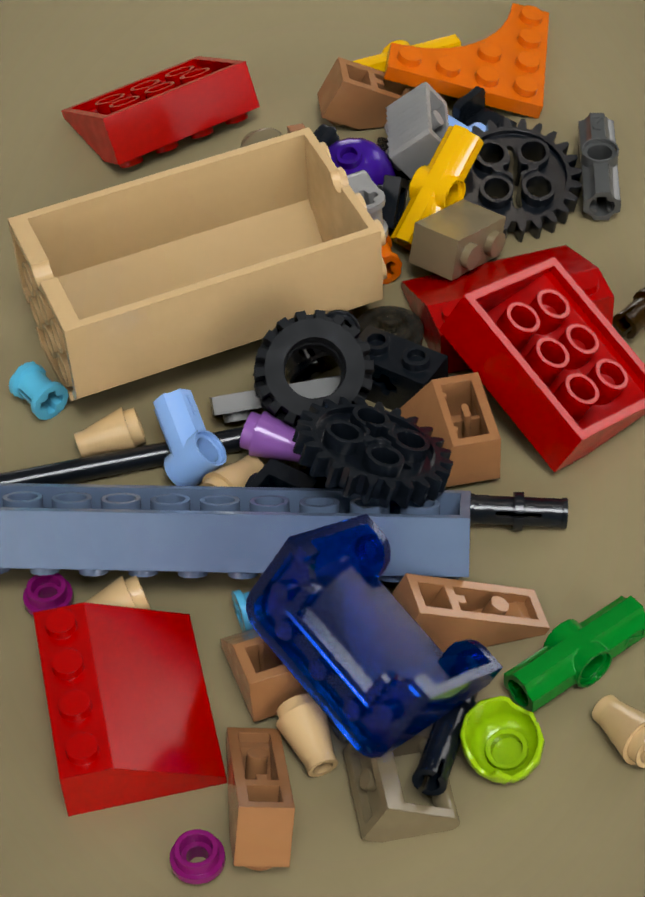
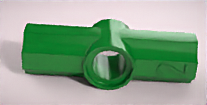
(576, 653)

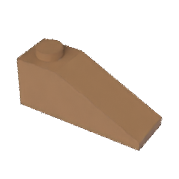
(358, 95)
(470, 610)
(259, 798)

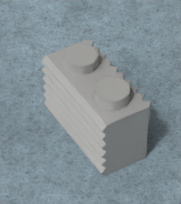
(415, 128)

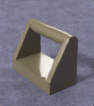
(381, 802)

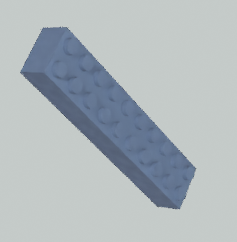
(213, 528)

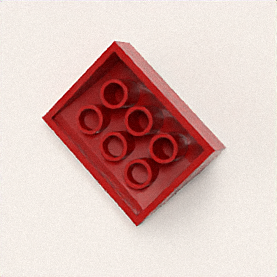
(164, 109)
(435, 297)
(549, 361)
(126, 705)

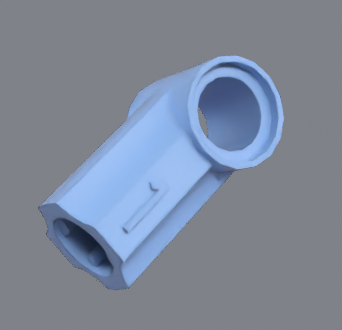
(191, 446)

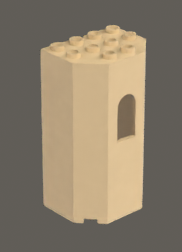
(194, 260)

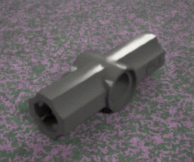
(599, 166)

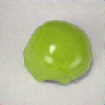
(501, 740)

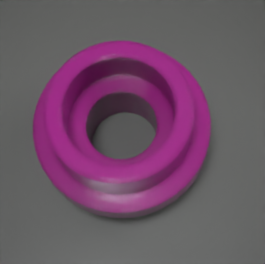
(47, 592)
(197, 844)

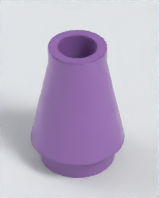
(268, 437)

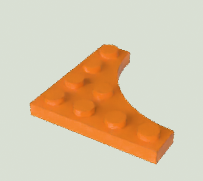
(504, 64)

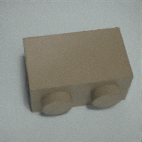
(457, 239)

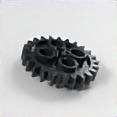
(549, 176)
(372, 452)

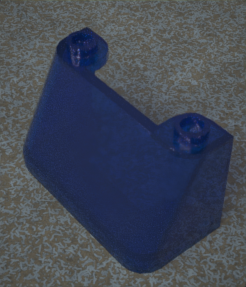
(356, 642)

